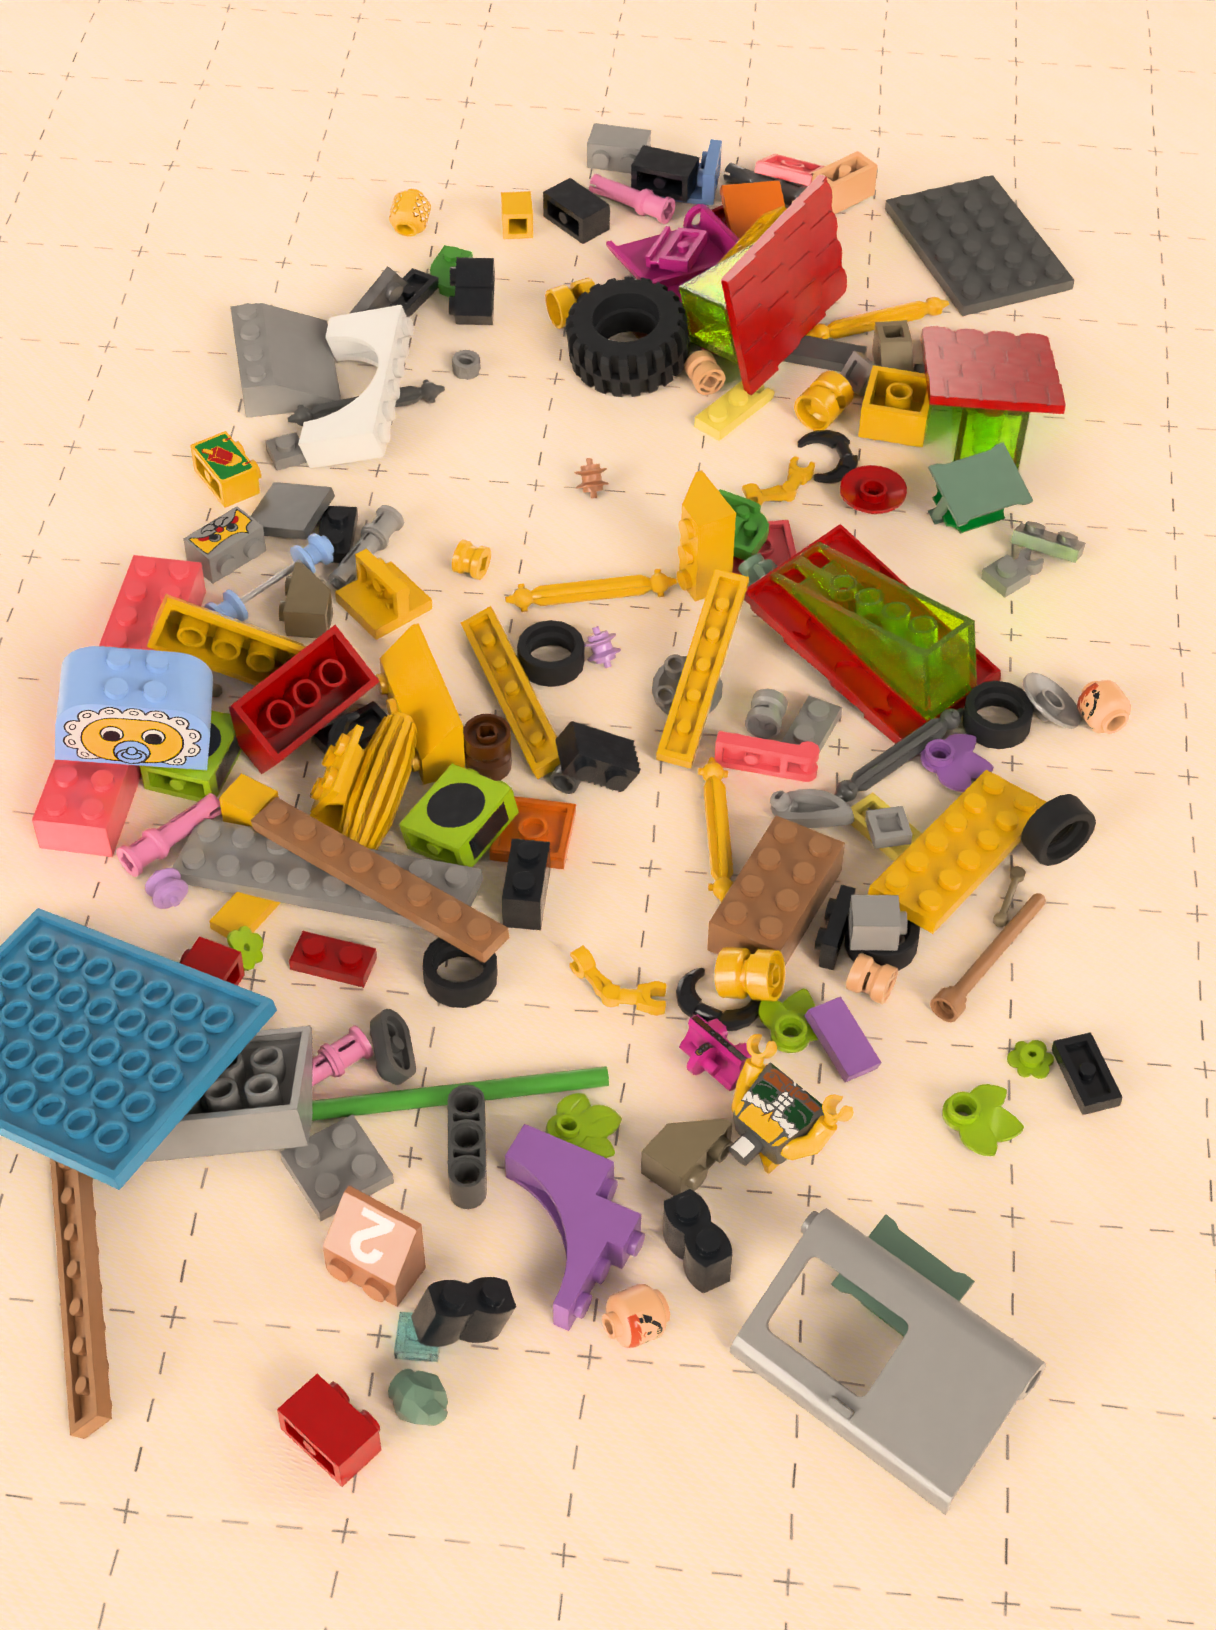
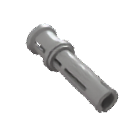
(373, 537)

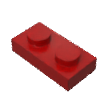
(333, 959)

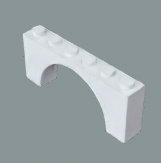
(364, 425)

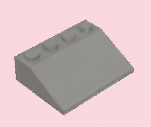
(282, 360)
(254, 1104)

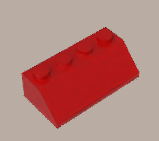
(300, 699)

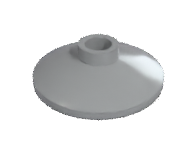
(1051, 701)

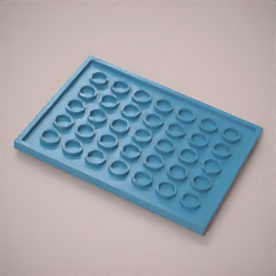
(108, 1044)

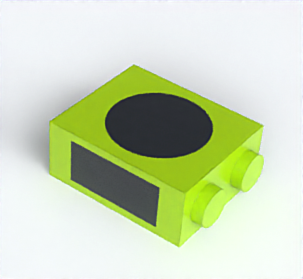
(193, 783)
(459, 817)

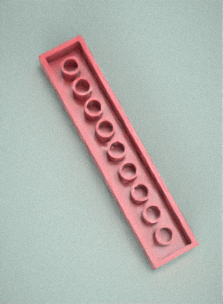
(89, 801)

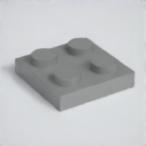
(332, 1162)

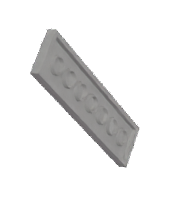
(243, 861)

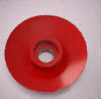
(873, 489)

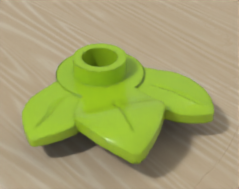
(789, 1019)
(986, 1118)
(584, 1124)

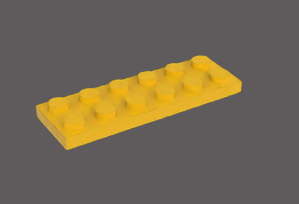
(958, 850)

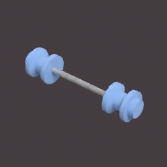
(318, 550)

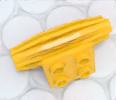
(368, 780)

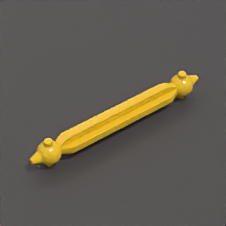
(866, 321)
(590, 590)
(717, 828)

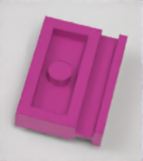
(677, 249)

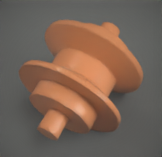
(591, 478)

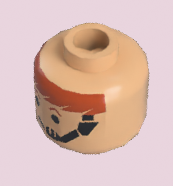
(1104, 706)
(636, 1315)

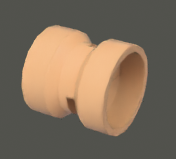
(704, 372)
(871, 978)

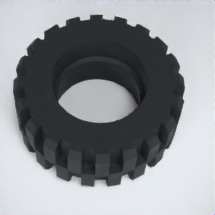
(630, 365)

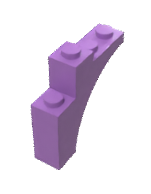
(577, 1195)

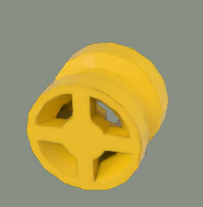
(471, 559)

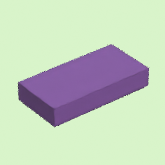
(842, 1039)

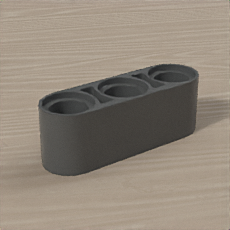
(467, 1162)

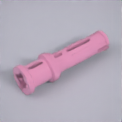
(643, 201)
(157, 842)
(335, 1058)

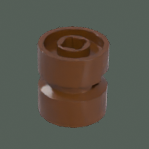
(488, 746)

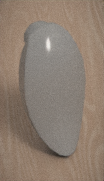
(811, 808)

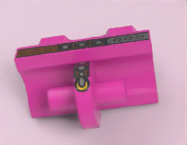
(712, 1052)

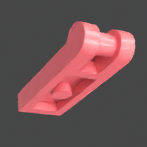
(767, 756)

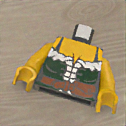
(777, 1113)

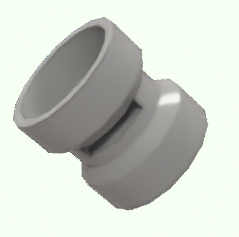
(766, 713)

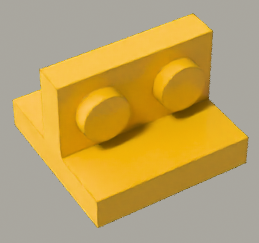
(381, 596)

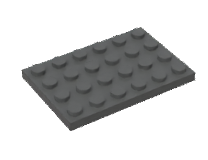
(978, 245)

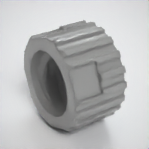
(466, 364)

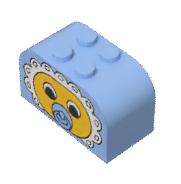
(134, 708)

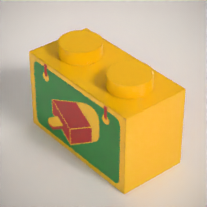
(226, 468)

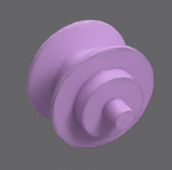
(601, 647)
(166, 888)

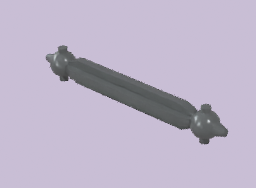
(408, 396)
(898, 754)

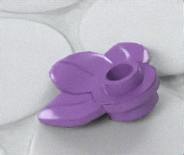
(954, 761)

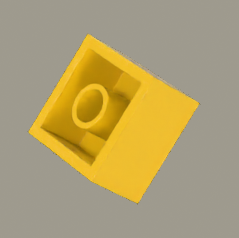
(895, 407)

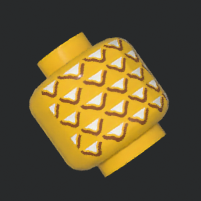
(409, 212)

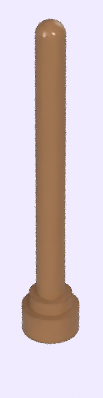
(950, 1001)

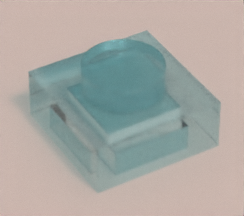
(407, 1344)

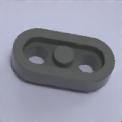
(392, 1047)

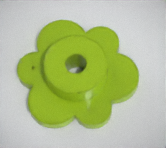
(248, 944)
(1031, 1059)

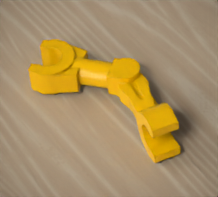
(787, 492)
(612, 994)

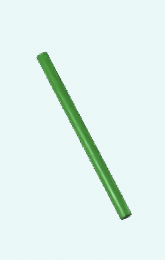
(438, 1095)

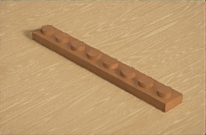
(381, 880)
(80, 1301)

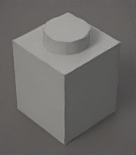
(876, 922)

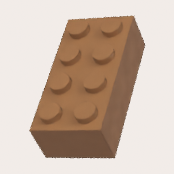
(777, 890)

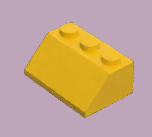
(706, 536)

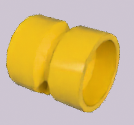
(561, 299)
(824, 400)
(745, 974)

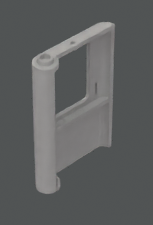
(938, 1391)

